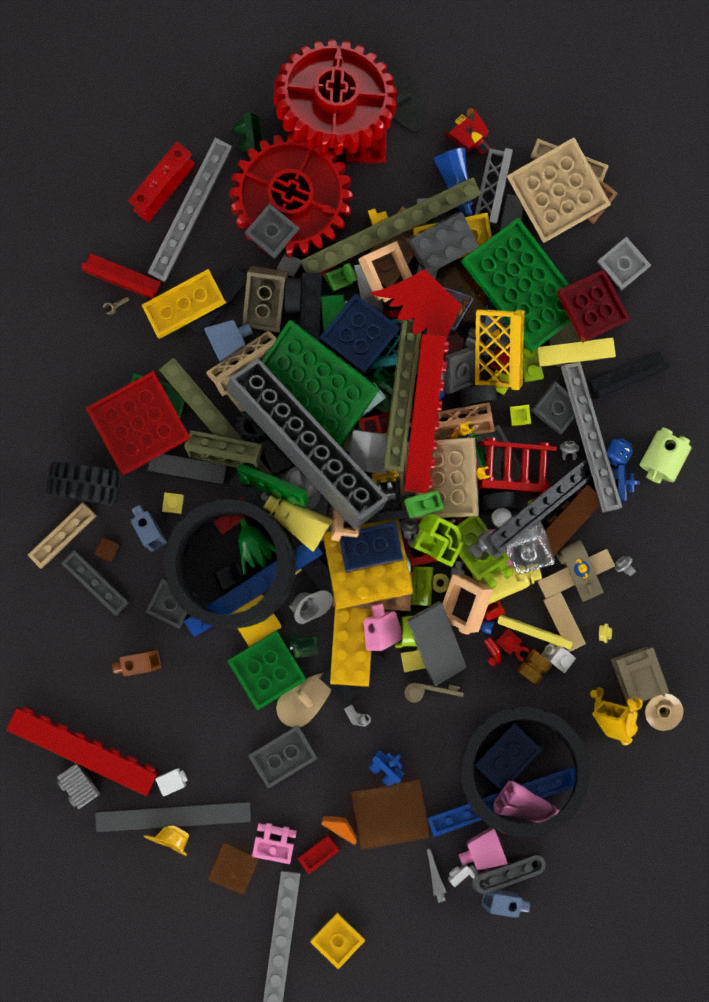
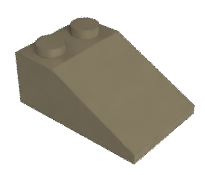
(264, 298)

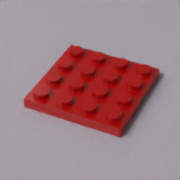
(138, 423)

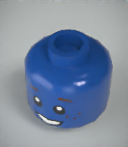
(619, 451)

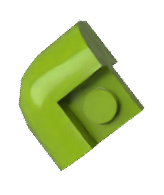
(438, 539)

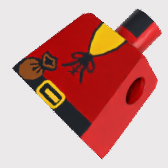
(468, 132)

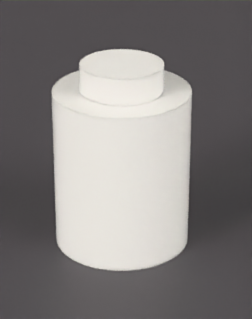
(500, 516)

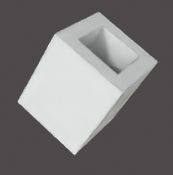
(171, 781)

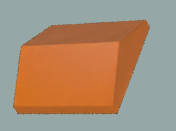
(341, 827)

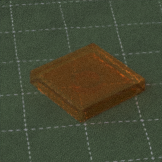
(233, 868)

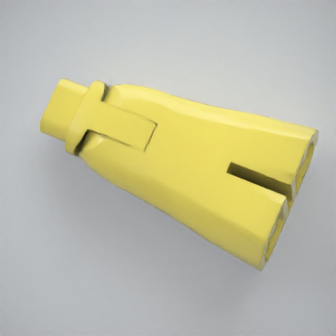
(301, 522)
(512, 584)

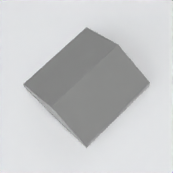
(368, 450)

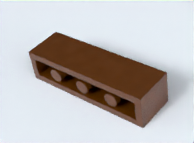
(571, 517)

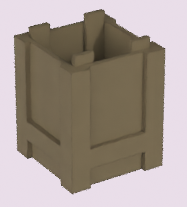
(640, 674)

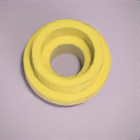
(446, 583)
(605, 633)

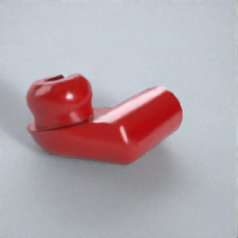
(495, 651)

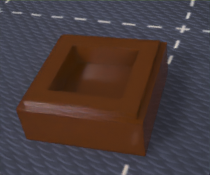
(107, 549)

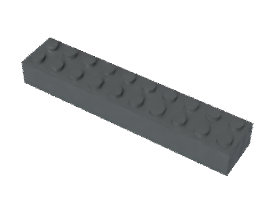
(306, 443)

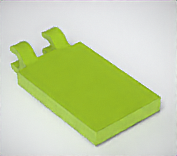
(486, 565)

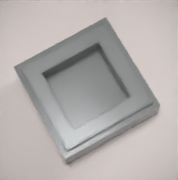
(289, 264)

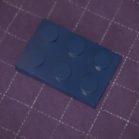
(372, 547)
(508, 756)

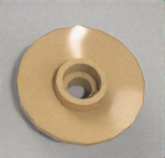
(667, 719)

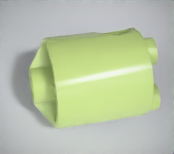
(662, 462)

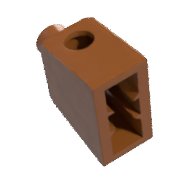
(137, 663)

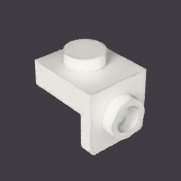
(558, 656)
(459, 874)

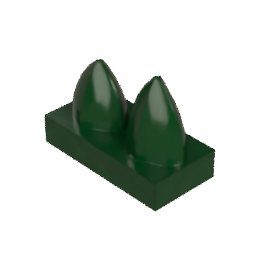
(251, 127)

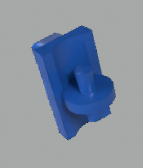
(621, 474)
(389, 765)

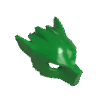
(253, 546)

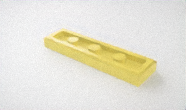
(576, 352)
(535, 632)

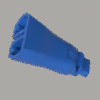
(453, 170)

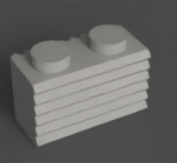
(78, 786)

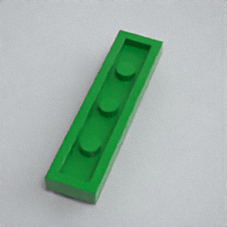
(273, 485)

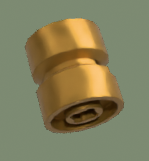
(534, 667)

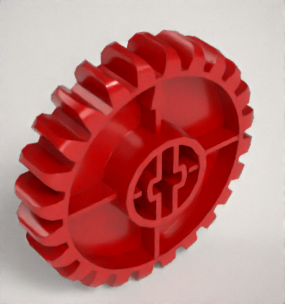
(338, 123)
(293, 163)

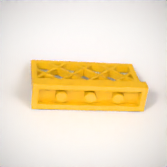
(516, 348)

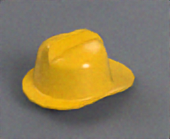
(171, 837)

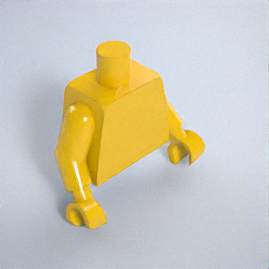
(614, 719)

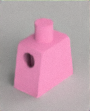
(381, 629)
(484, 851)

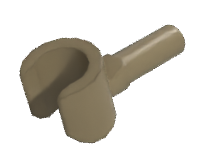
(115, 305)

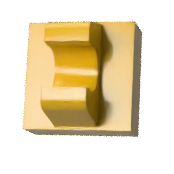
(375, 218)

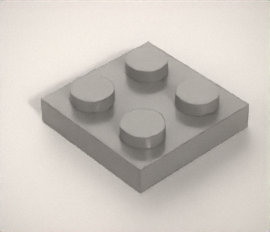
(623, 263)

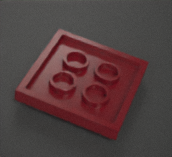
(593, 306)

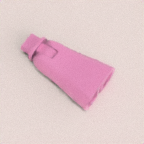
(521, 803)

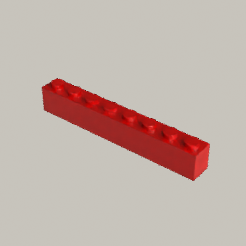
(425, 413)
(82, 751)

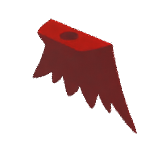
(425, 302)

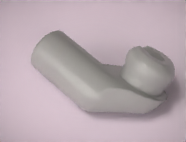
(357, 718)

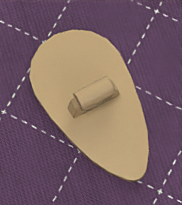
(302, 702)

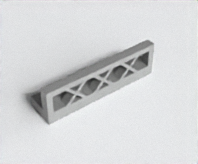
(498, 193)

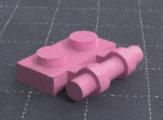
(272, 849)

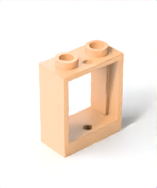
(370, 272)
(483, 595)

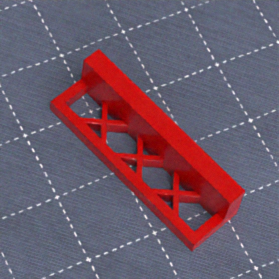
(121, 276)

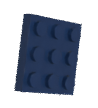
(360, 333)

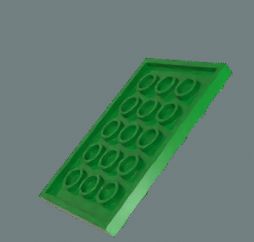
(520, 277)
(320, 381)

